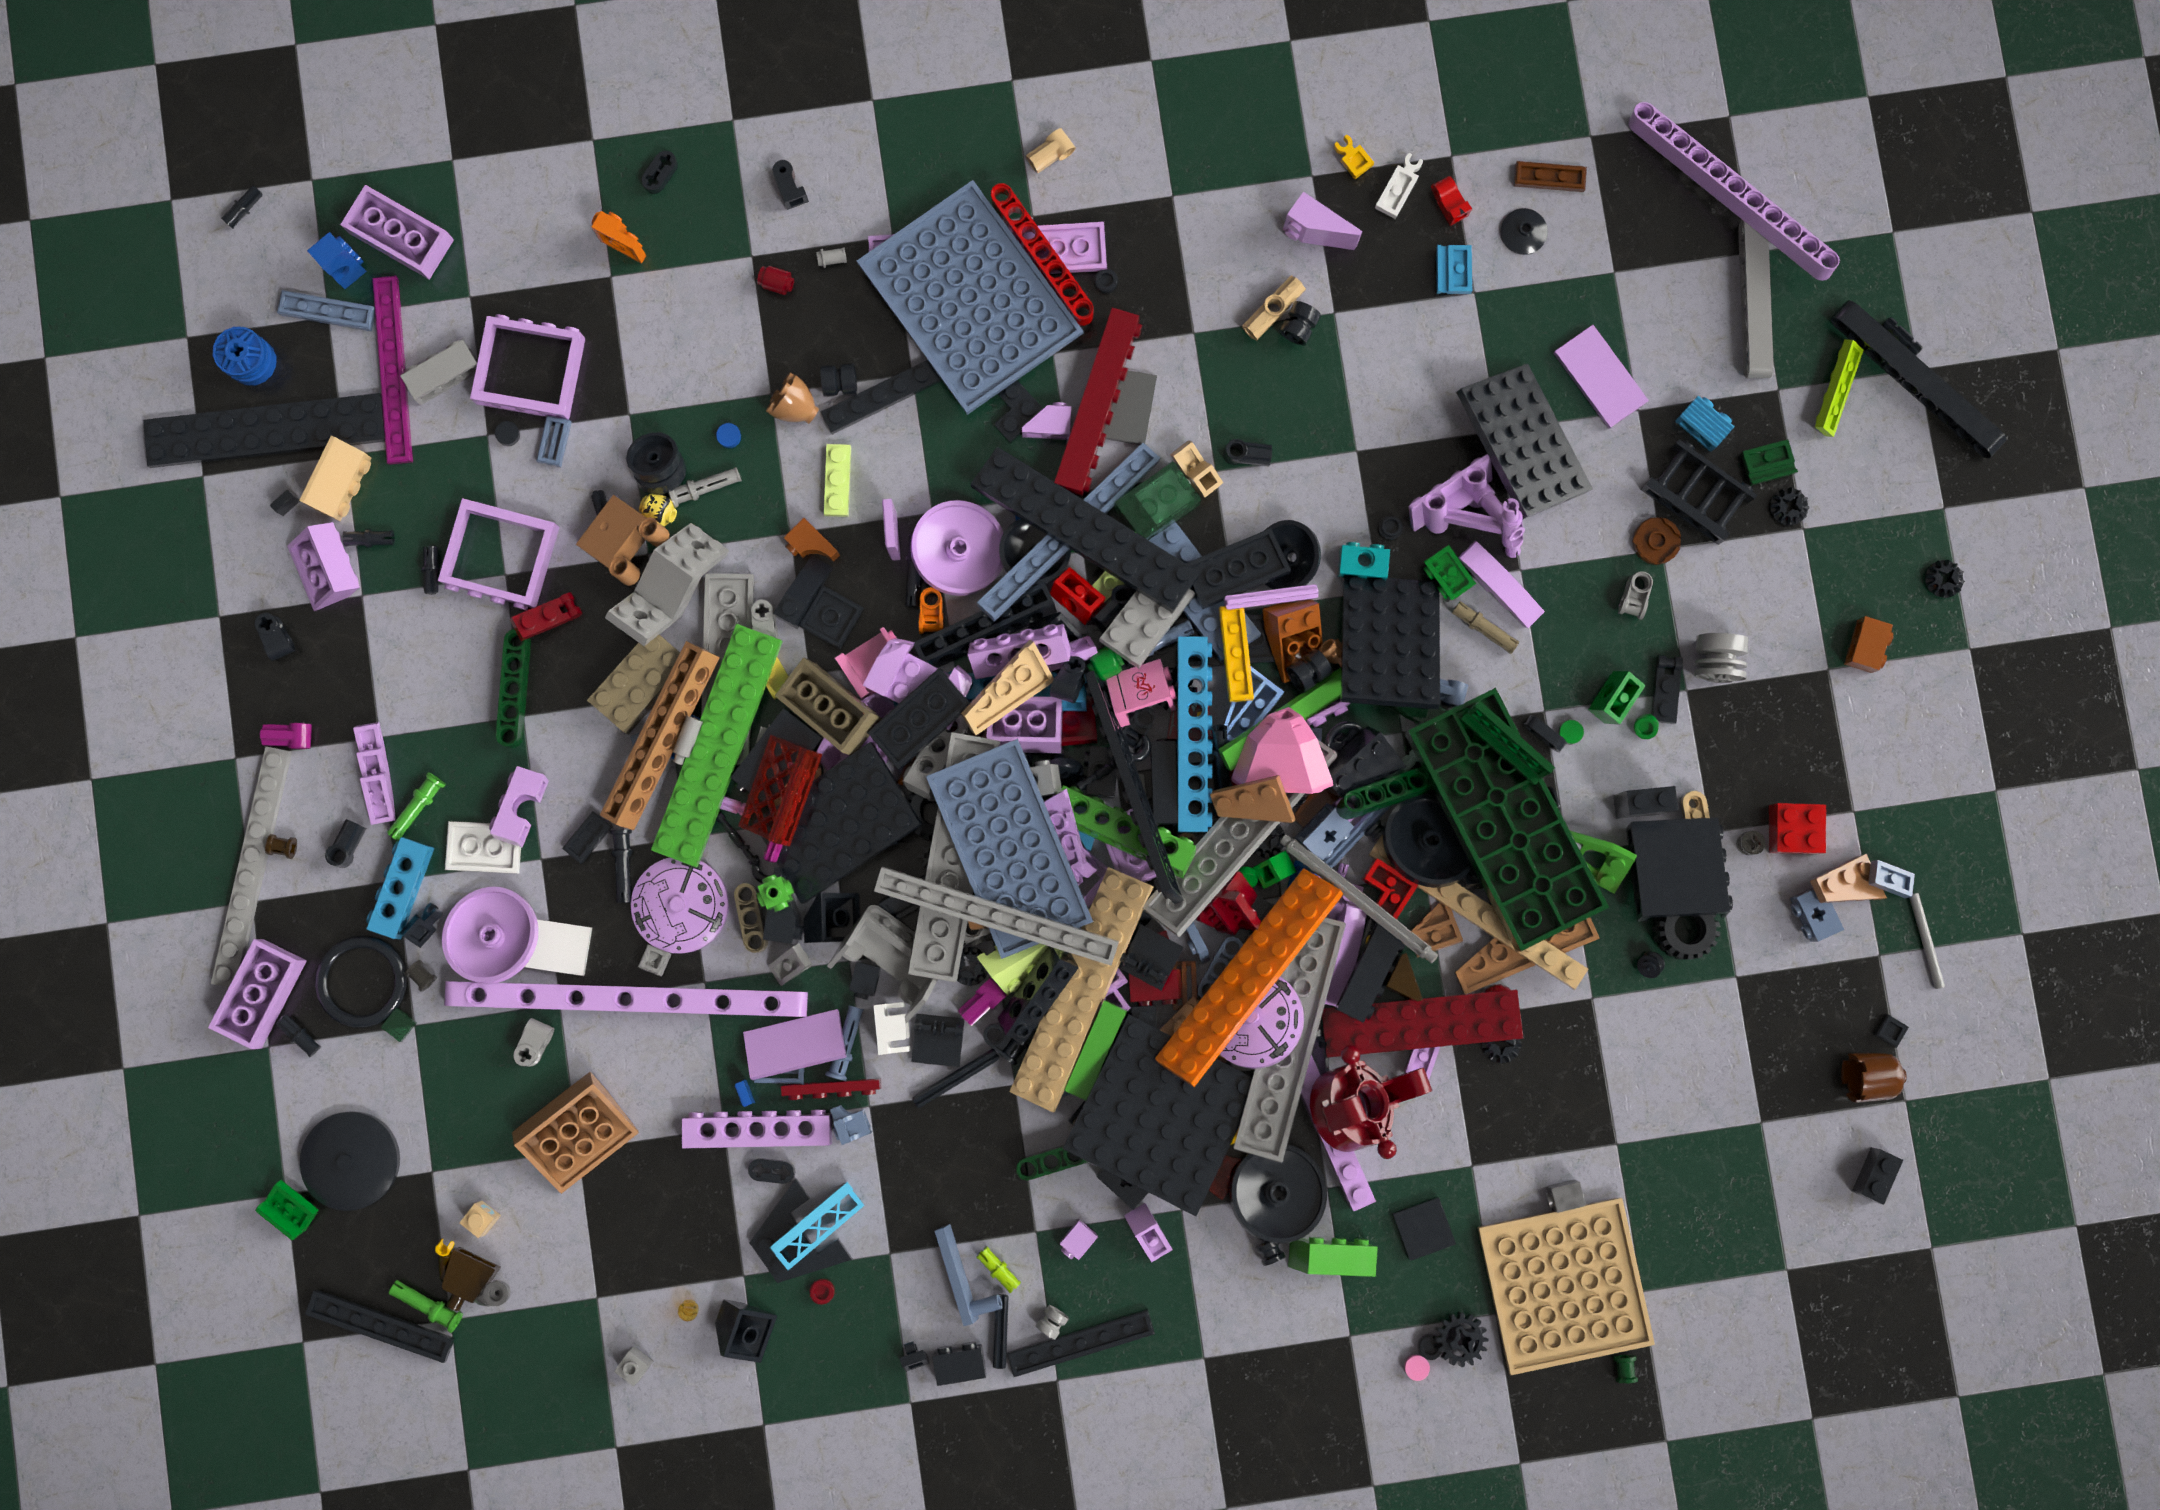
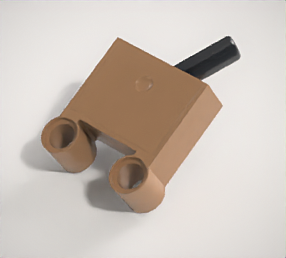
(618, 535)

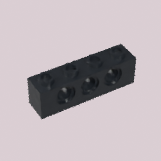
(1037, 993)

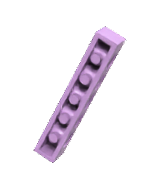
(695, 1138)

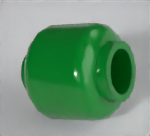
(1106, 663)

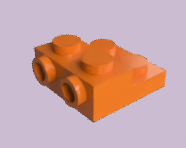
(614, 234)

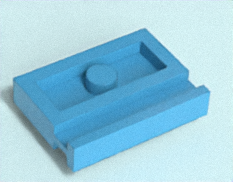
(1454, 269)

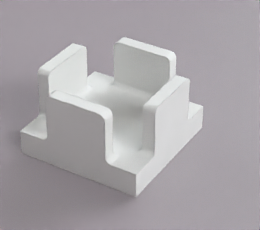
(890, 1028)

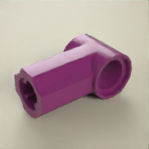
(292, 735)
(986, 998)

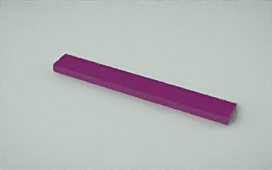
(391, 367)

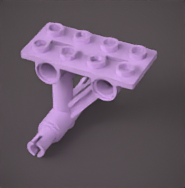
(1470, 488)

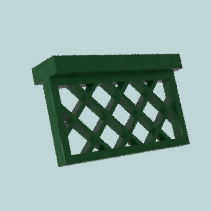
(1507, 743)

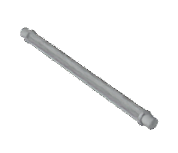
(1359, 898)

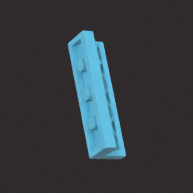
(810, 1219)

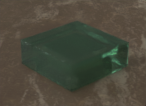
(398, 1025)

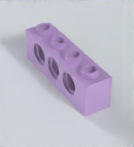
(987, 665)

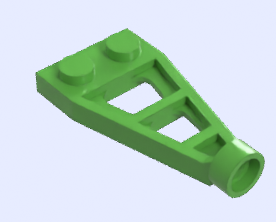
(1615, 865)

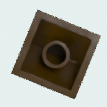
(1403, 979)

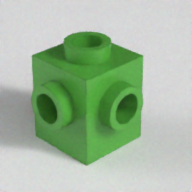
(784, 893)

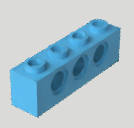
(403, 902)

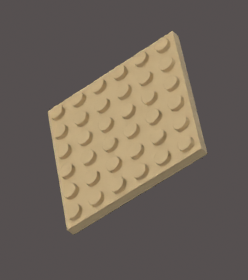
(1565, 1286)

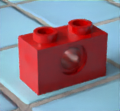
(1076, 595)

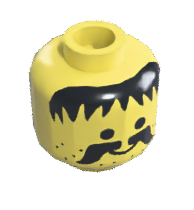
(659, 508)

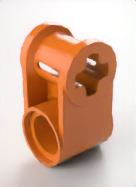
(931, 613)

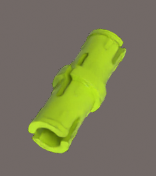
(998, 1269)

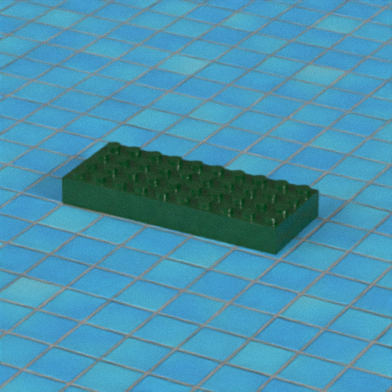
(1507, 828)

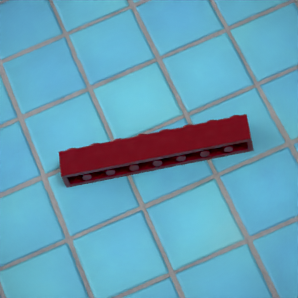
(1097, 401)

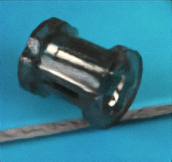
(420, 976)

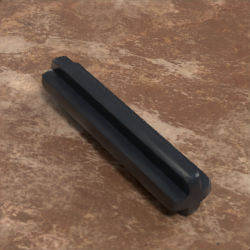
(1000, 1334)

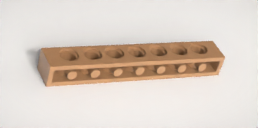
(659, 736)

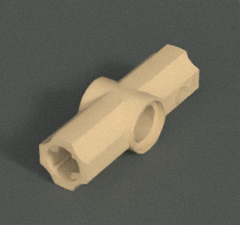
(1283, 298)

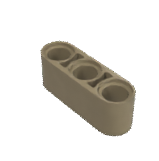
(743, 908)

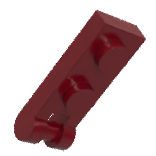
(545, 616)

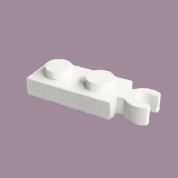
(1398, 188)

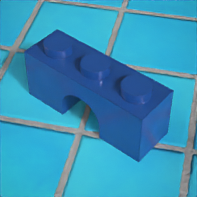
(338, 259)

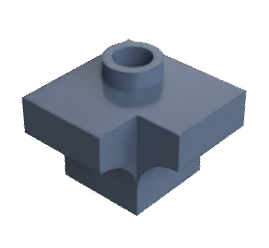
(849, 1125)

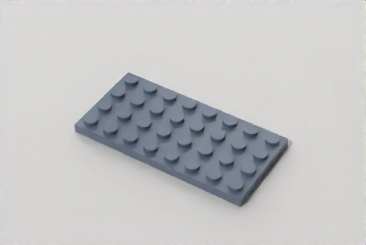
(1008, 839)

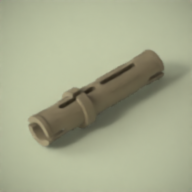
(1485, 627)

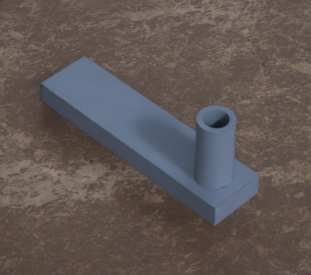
(966, 1305)

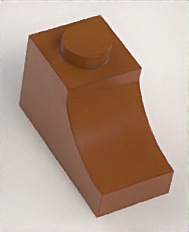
(807, 540)

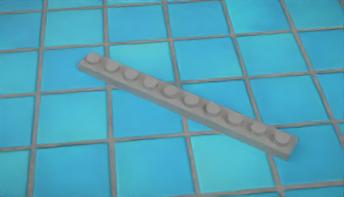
(251, 865)
(996, 916)

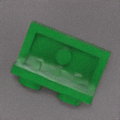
(1450, 573)
(287, 1210)

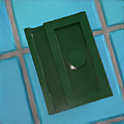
(1769, 462)

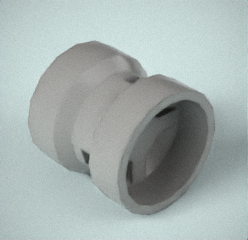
(1048, 1323)

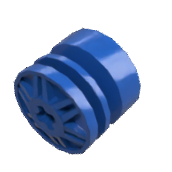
(255, 361)

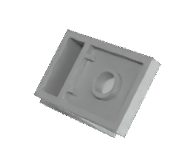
(667, 584)

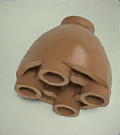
(793, 401)

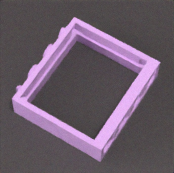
(523, 405)
(498, 596)

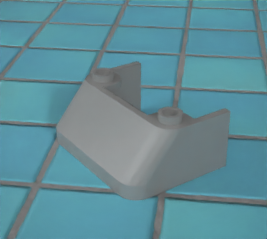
(890, 947)

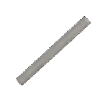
(1927, 941)

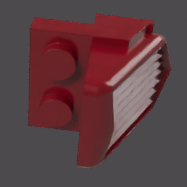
(1232, 907)

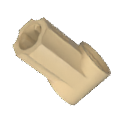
(1056, 147)

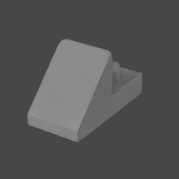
(790, 964)

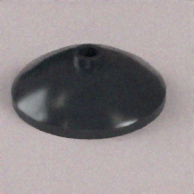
(1299, 540)
(1019, 541)

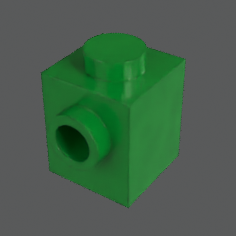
(1274, 869)

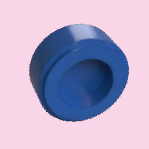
(728, 435)

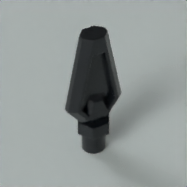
(1319, 1053)

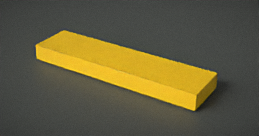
(1236, 654)

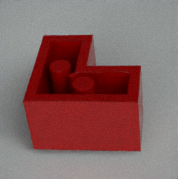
(1393, 886)

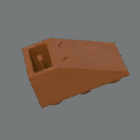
(1292, 631)

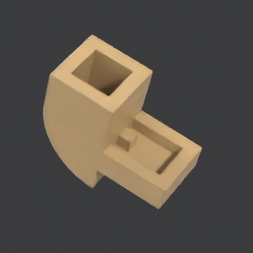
(1199, 472)

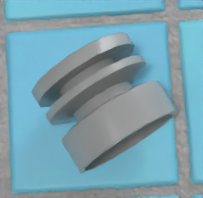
(1721, 656)

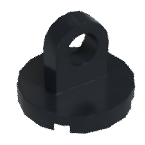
(1069, 769)

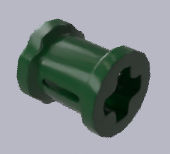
(1625, 1369)

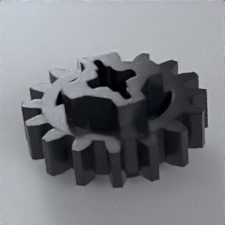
(1456, 1329)

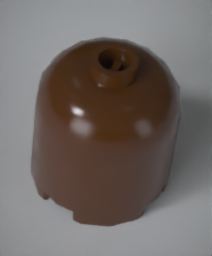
(1872, 1076)

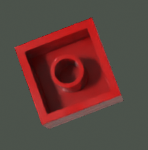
(1797, 828)

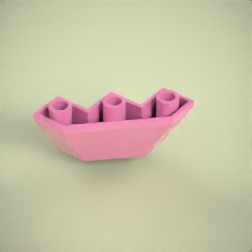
(1284, 748)

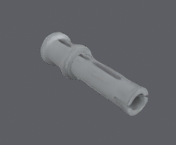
(692, 493)

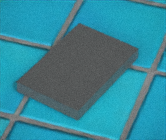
(1133, 409)

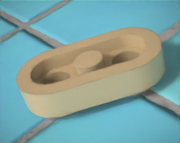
(1701, 808)

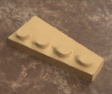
(1012, 686)

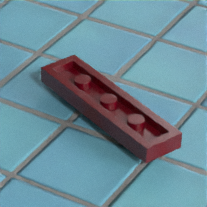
(820, 1089)

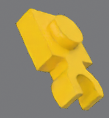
(1354, 159)

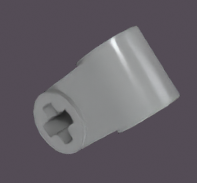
(1636, 600)
(764, 624)
(533, 1040)

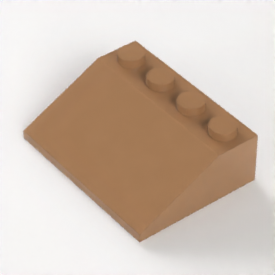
(574, 1133)

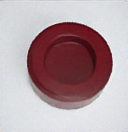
(822, 1291)

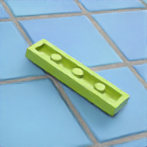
(1839, 388)

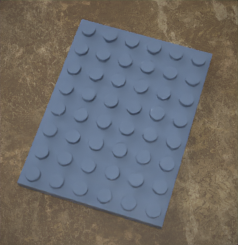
(970, 297)

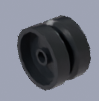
(656, 463)

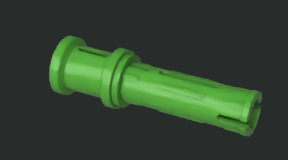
(422, 797)
(435, 1311)

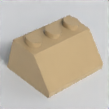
(336, 479)

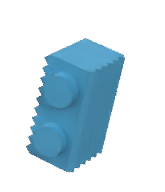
(1705, 423)

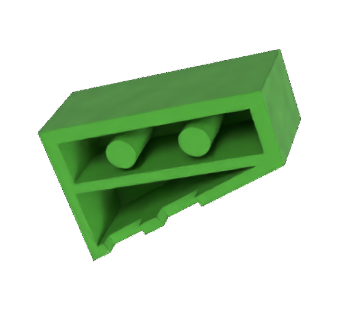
(1333, 1257)

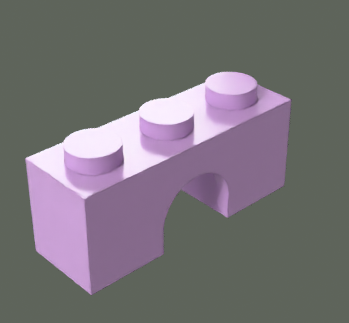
(523, 786)

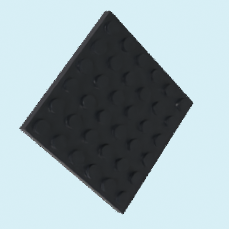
(1156, 1125)

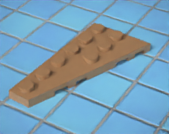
(1499, 961)

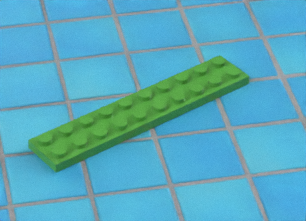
(717, 746)

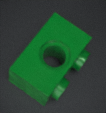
(1616, 697)

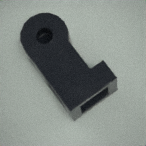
(785, 178)

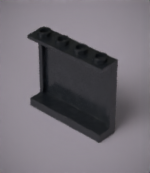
(1679, 868)

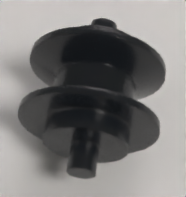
(1651, 964)

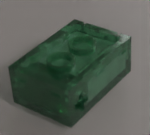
(1158, 502)

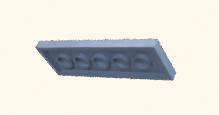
(1206, 620)

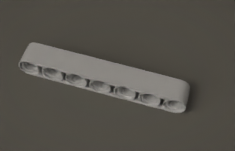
(1755, 303)

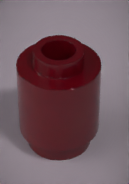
(775, 280)

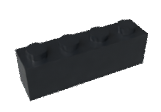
(1369, 973)

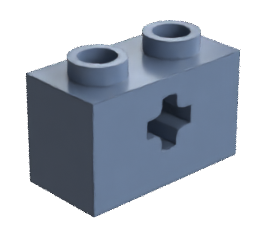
(1327, 821)
(1825, 923)

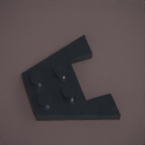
(777, 1225)

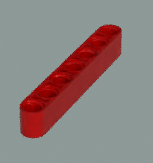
(1040, 243)

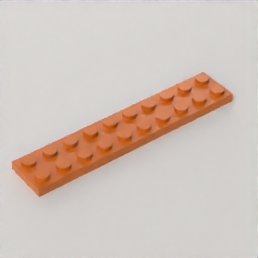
(1248, 977)

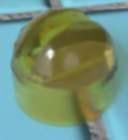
(688, 1314)

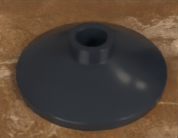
(1518, 240)

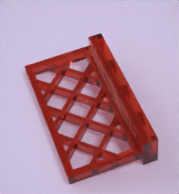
(793, 795)

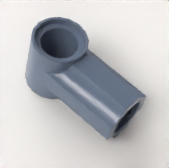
(1452, 692)

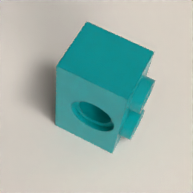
(1376, 554)

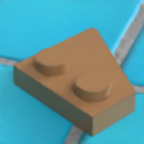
(1439, 928)

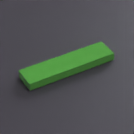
(1095, 1050)

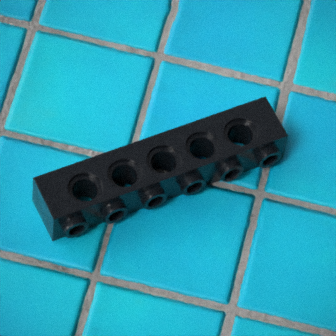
(955, 639)

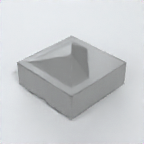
(654, 960)

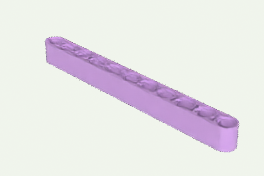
(1736, 201)

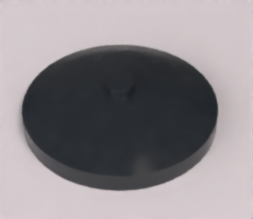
(1424, 843)
(349, 1160)
(1277, 1198)

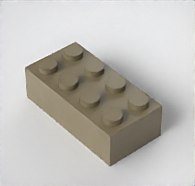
(635, 684)
(828, 706)

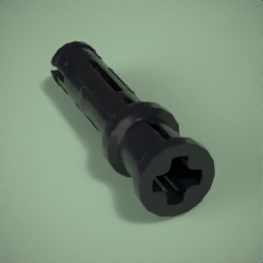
(621, 852)

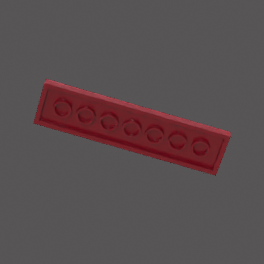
(1426, 1023)

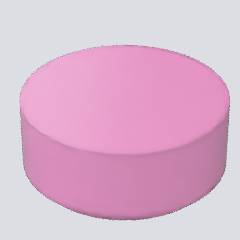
(1416, 1367)

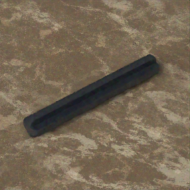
(955, 1078)

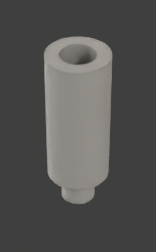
(686, 739)

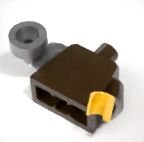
(469, 1278)

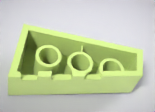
(1014, 969)

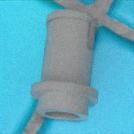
(831, 257)

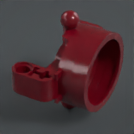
(1340, 1113)

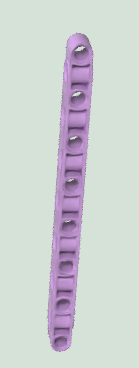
(609, 999)

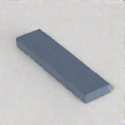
(326, 310)

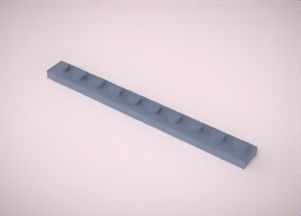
(1049, 550)

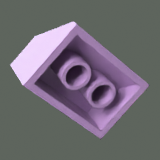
(323, 565)

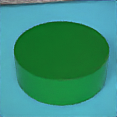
(1646, 726)
(1571, 731)
(1250, 875)

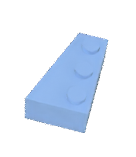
(1248, 713)

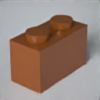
(1869, 644)

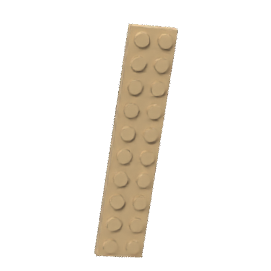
(1073, 1013)

